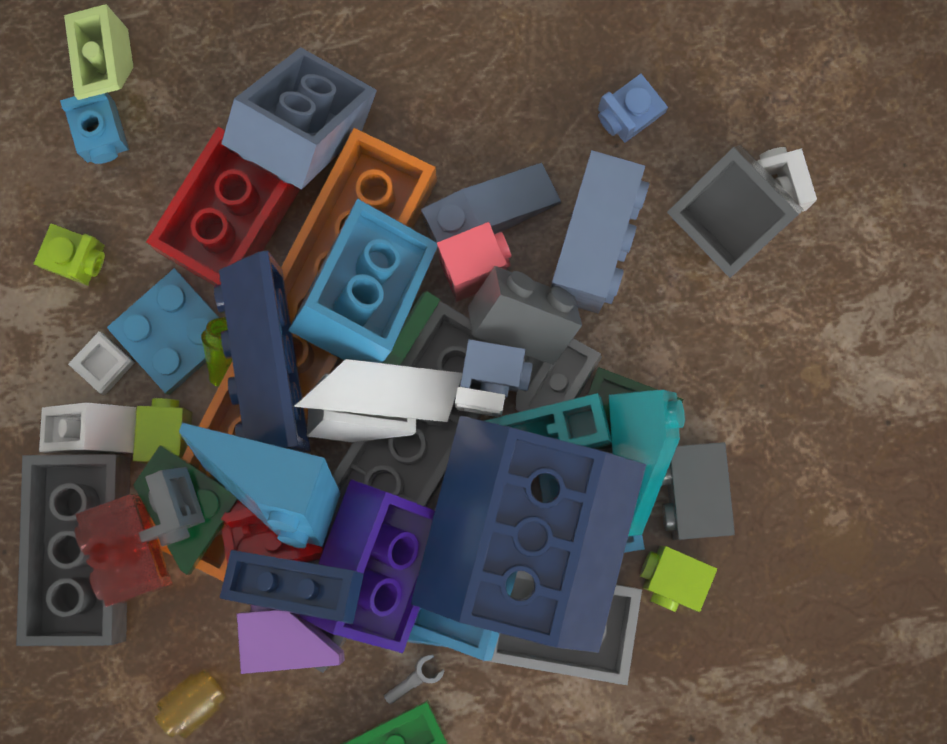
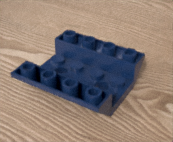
(494, 527)

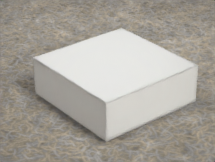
(101, 363)
(479, 401)

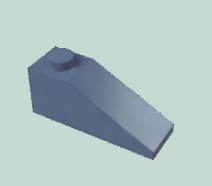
(499, 201)

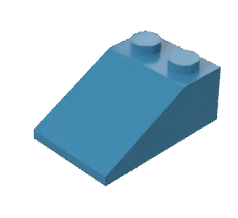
(364, 286)
(279, 485)

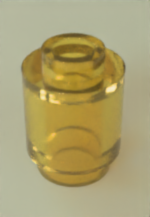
(189, 704)

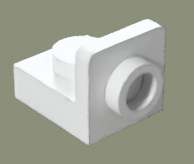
(791, 173)

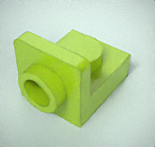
(70, 254)

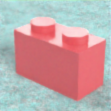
(471, 257)

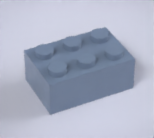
(297, 117)
(600, 230)

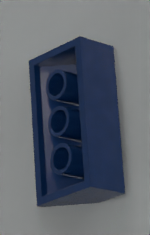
(261, 353)

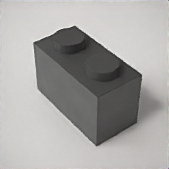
(524, 315)
(698, 493)

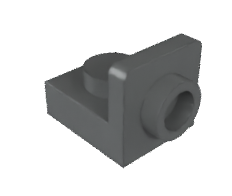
(175, 503)

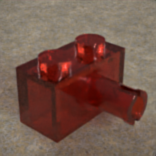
(120, 560)

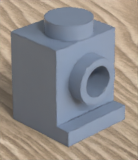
(495, 368)

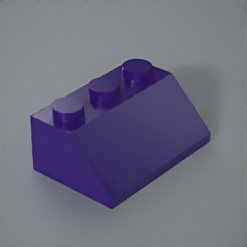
(386, 543)

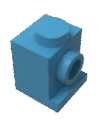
(104, 142)

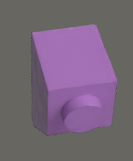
(282, 642)

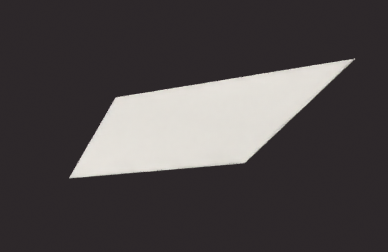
(386, 391)

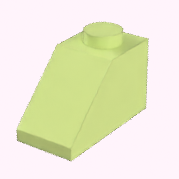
(97, 51)

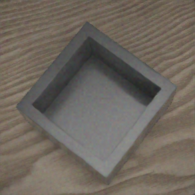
(735, 210)

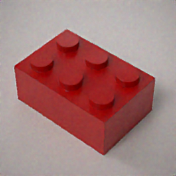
(221, 212)

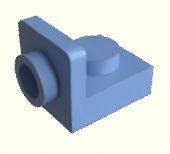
(630, 108)

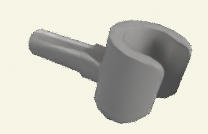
(412, 681)

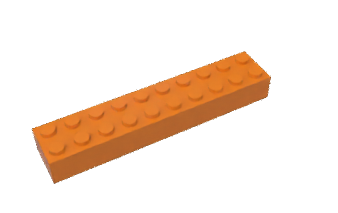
(364, 171)

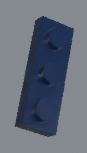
(292, 586)

